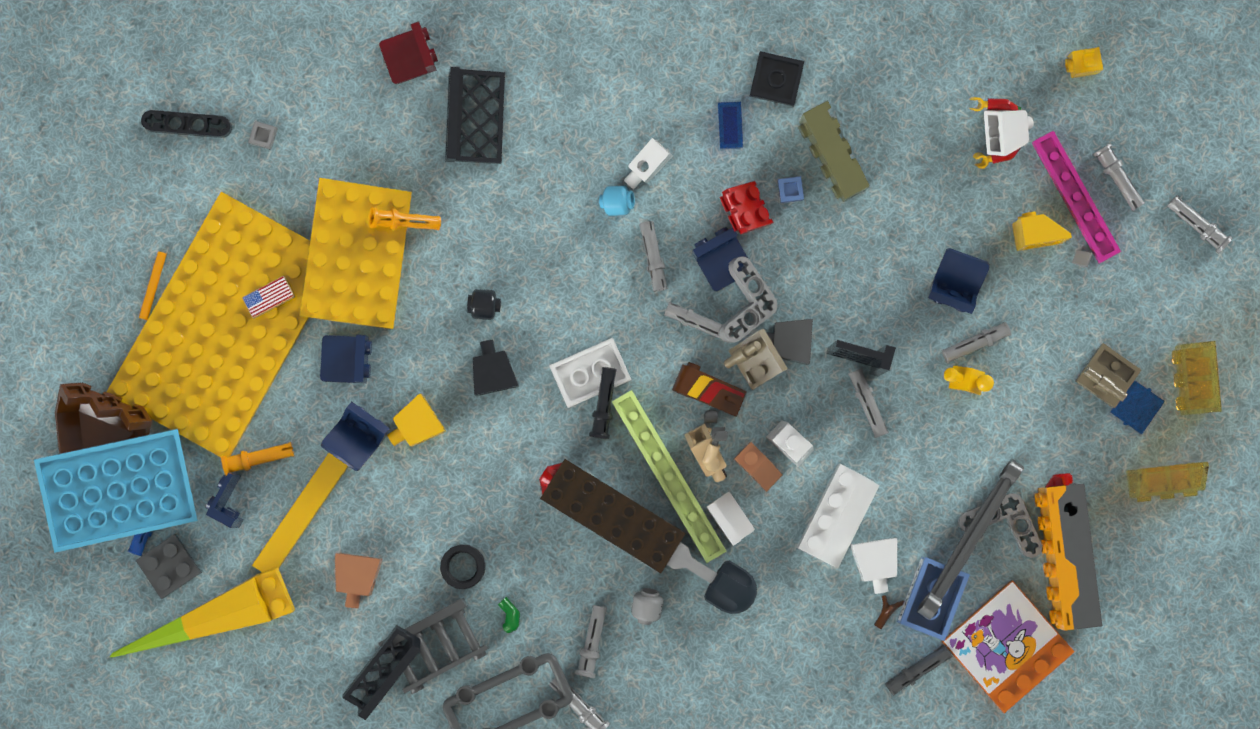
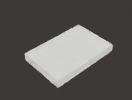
(581, 373)

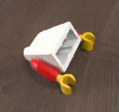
(1004, 129)

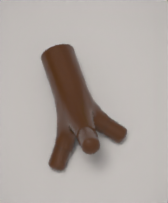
(886, 612)

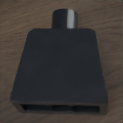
(492, 370)

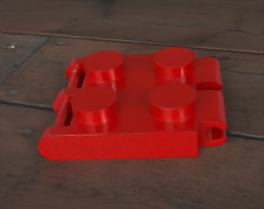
(745, 208)

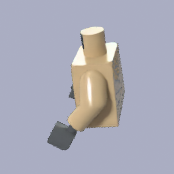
(707, 448)

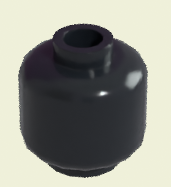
(483, 304)

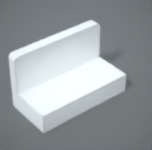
(730, 518)

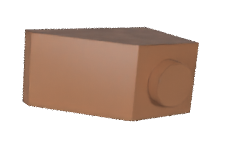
(758, 466)

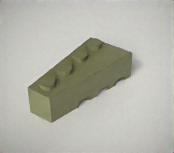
(833, 152)

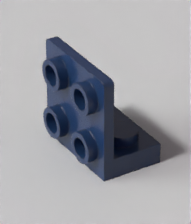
(217, 503)

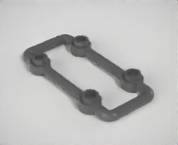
(528, 666)

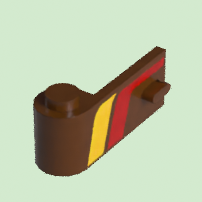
(708, 389)

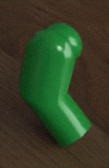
(512, 615)

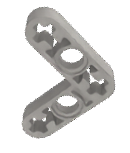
(755, 305)
(1011, 516)

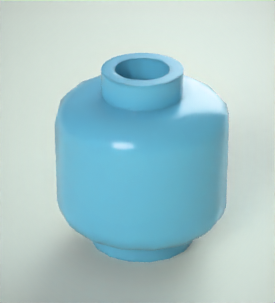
(617, 200)

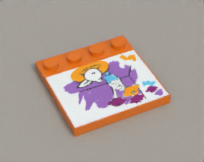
(1008, 646)

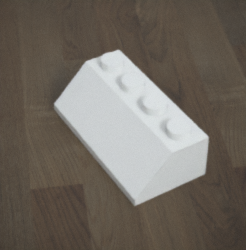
(838, 516)

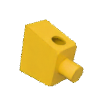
(416, 423)

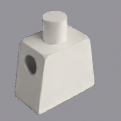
(655, 156)
(790, 443)
(876, 562)

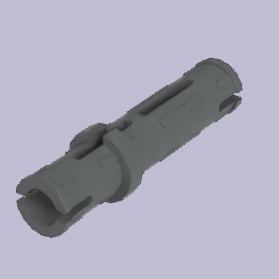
(919, 669)

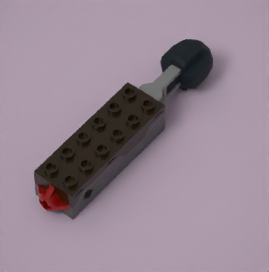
(640, 533)

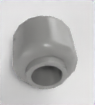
(647, 606)

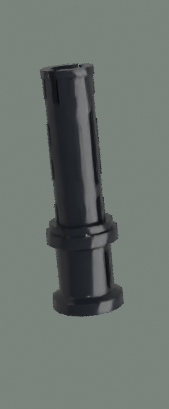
(602, 413)

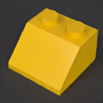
(1037, 231)

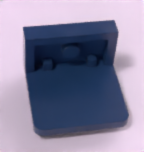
(715, 256)
(958, 280)
(345, 359)
(355, 437)

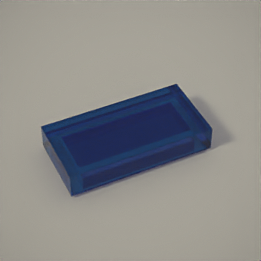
(730, 125)

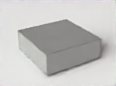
(262, 135)

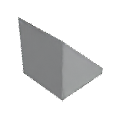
(1082, 258)

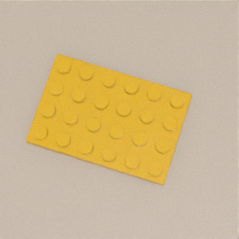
(351, 266)

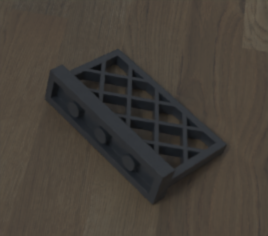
(455, 110)
(878, 360)

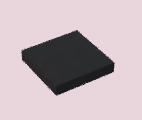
(776, 78)

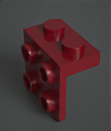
(408, 54)

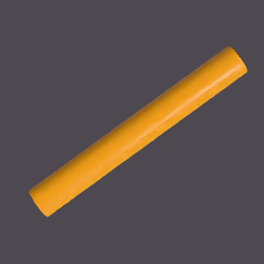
(152, 285)

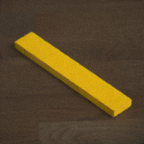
(301, 514)

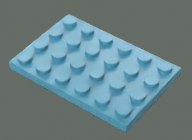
(115, 490)

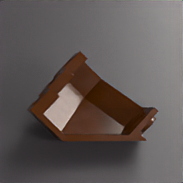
(95, 419)

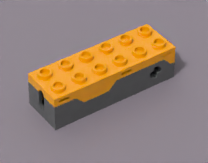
(1068, 554)

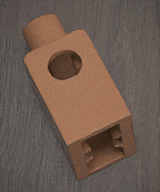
(355, 576)

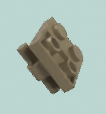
(756, 359)
(1108, 375)

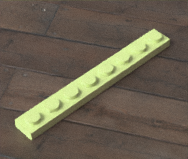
(669, 476)

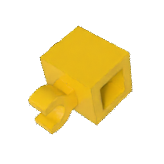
(1084, 62)

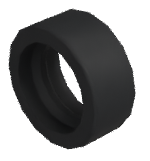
(459, 584)

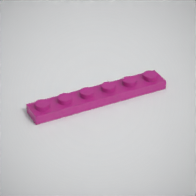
(1076, 197)

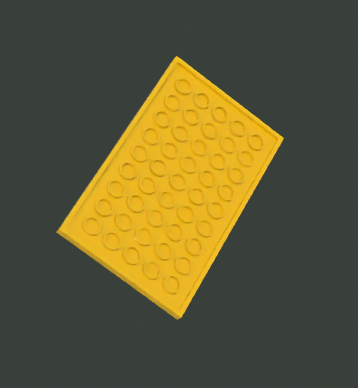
(201, 353)

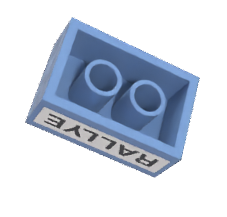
(921, 585)

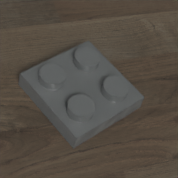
(168, 566)

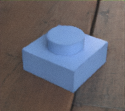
(790, 189)

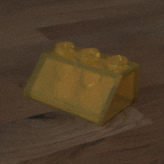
(1197, 378)
(1167, 481)

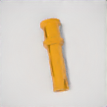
(393, 216)
(245, 460)

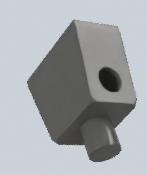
(793, 340)

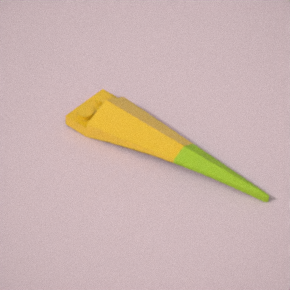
(247, 604)

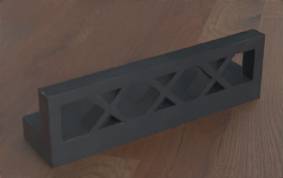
(390, 675)

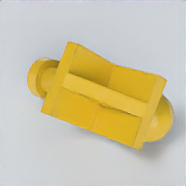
(968, 379)

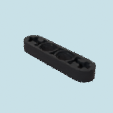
(187, 121)

